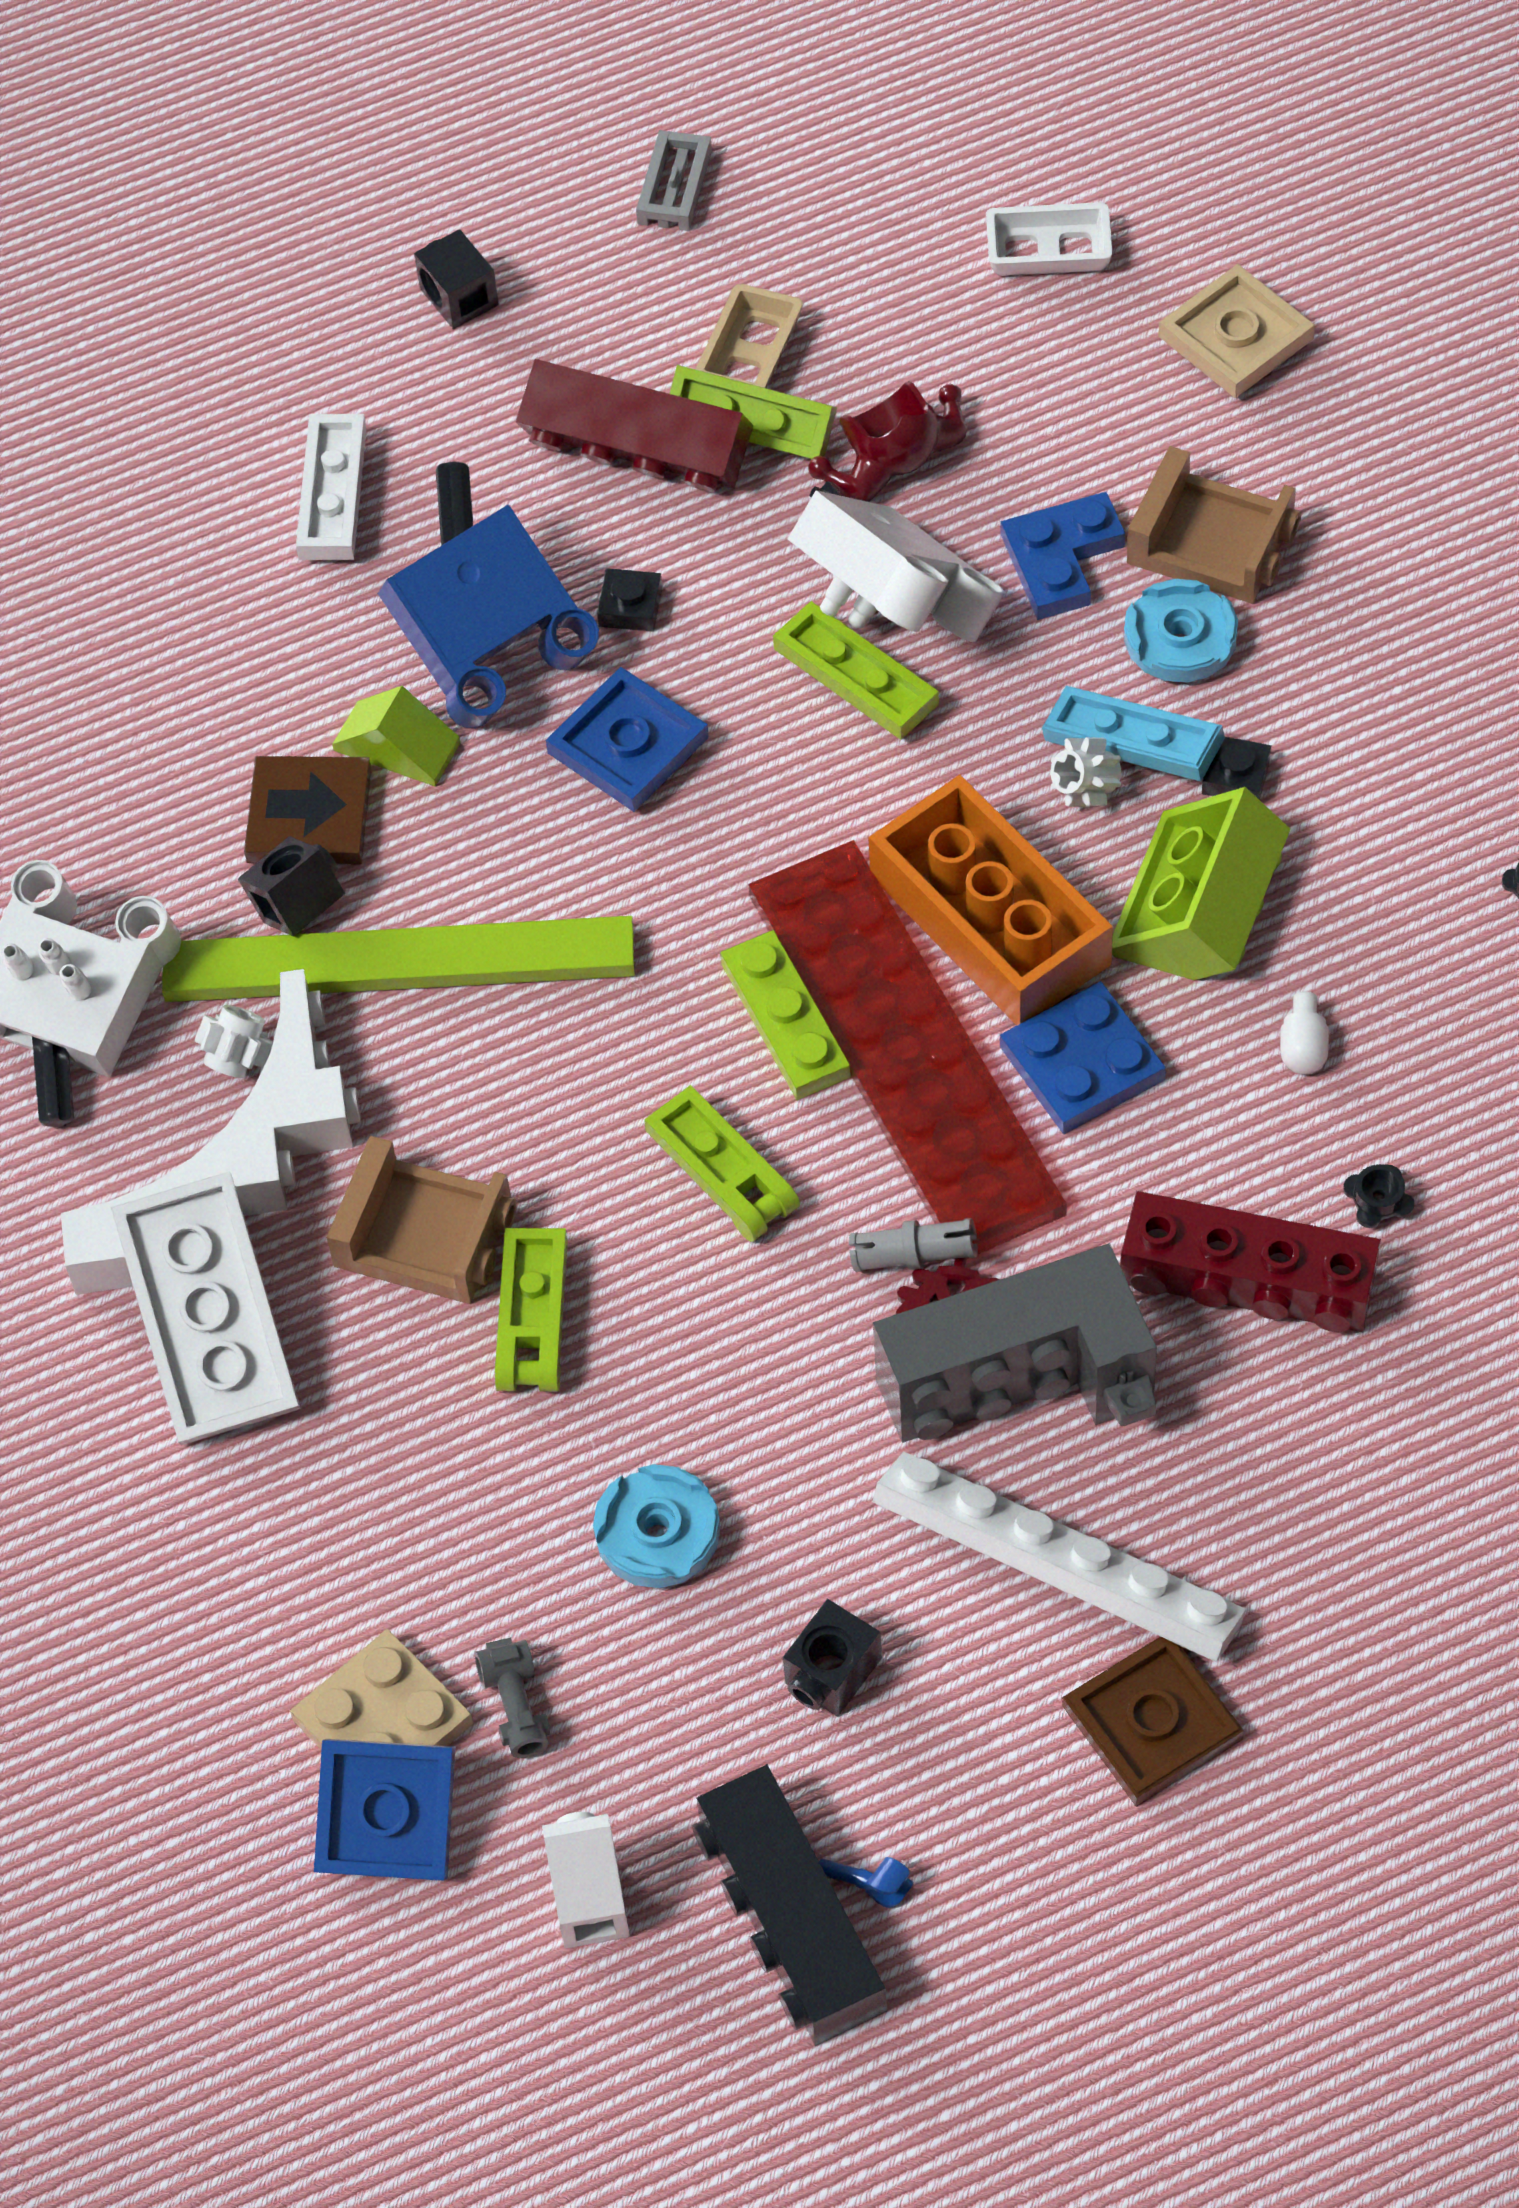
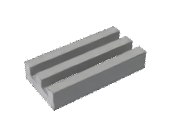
(667, 211)

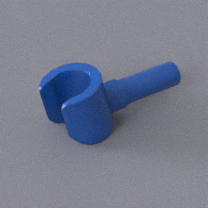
(885, 1886)

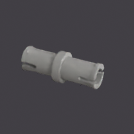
(913, 1245)

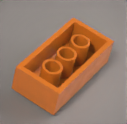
(990, 900)

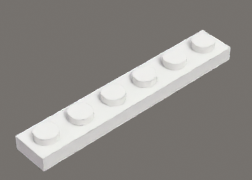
(1059, 1556)

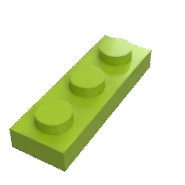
(776, 417)
(856, 670)
(785, 1015)

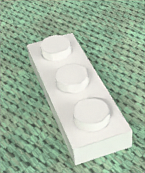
(331, 487)

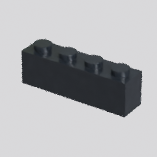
(790, 1905)

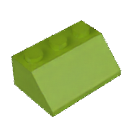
(1201, 886)

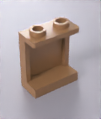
(1210, 530)
(419, 1225)

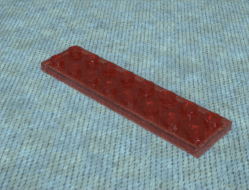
(907, 1048)

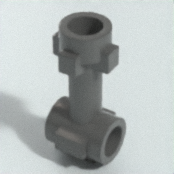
(506, 1666)

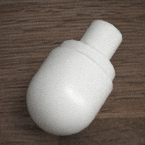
(1304, 1036)

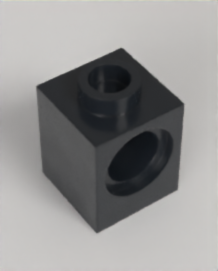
(456, 278)
(292, 885)
(836, 1634)

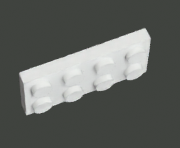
(205, 1308)

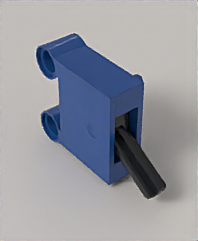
(480, 597)

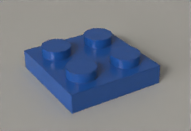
(627, 739)
(1082, 1057)
(384, 1809)

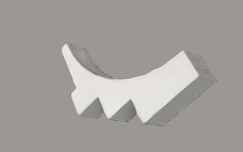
(291, 1112)

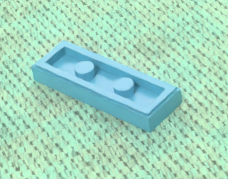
(1136, 732)

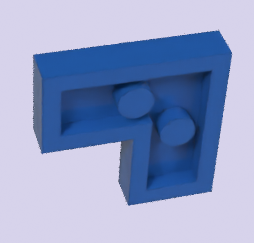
(1051, 542)

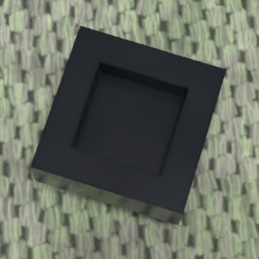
(629, 599)
(1237, 766)

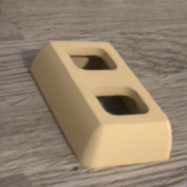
(743, 306)

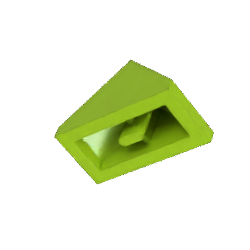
(398, 736)

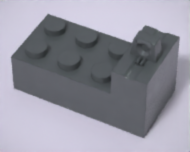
(1018, 1344)

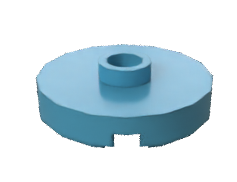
(1185, 609)
(649, 1499)

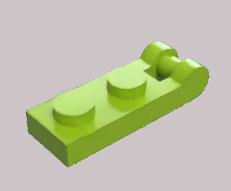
(721, 1162)
(531, 1307)

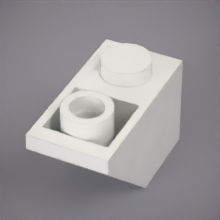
(585, 1879)

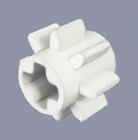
(1085, 772)
(233, 1041)

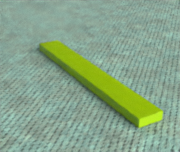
(403, 958)

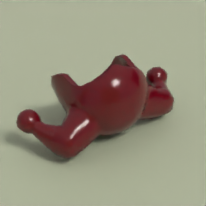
(894, 440)

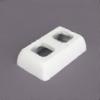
(1047, 227)

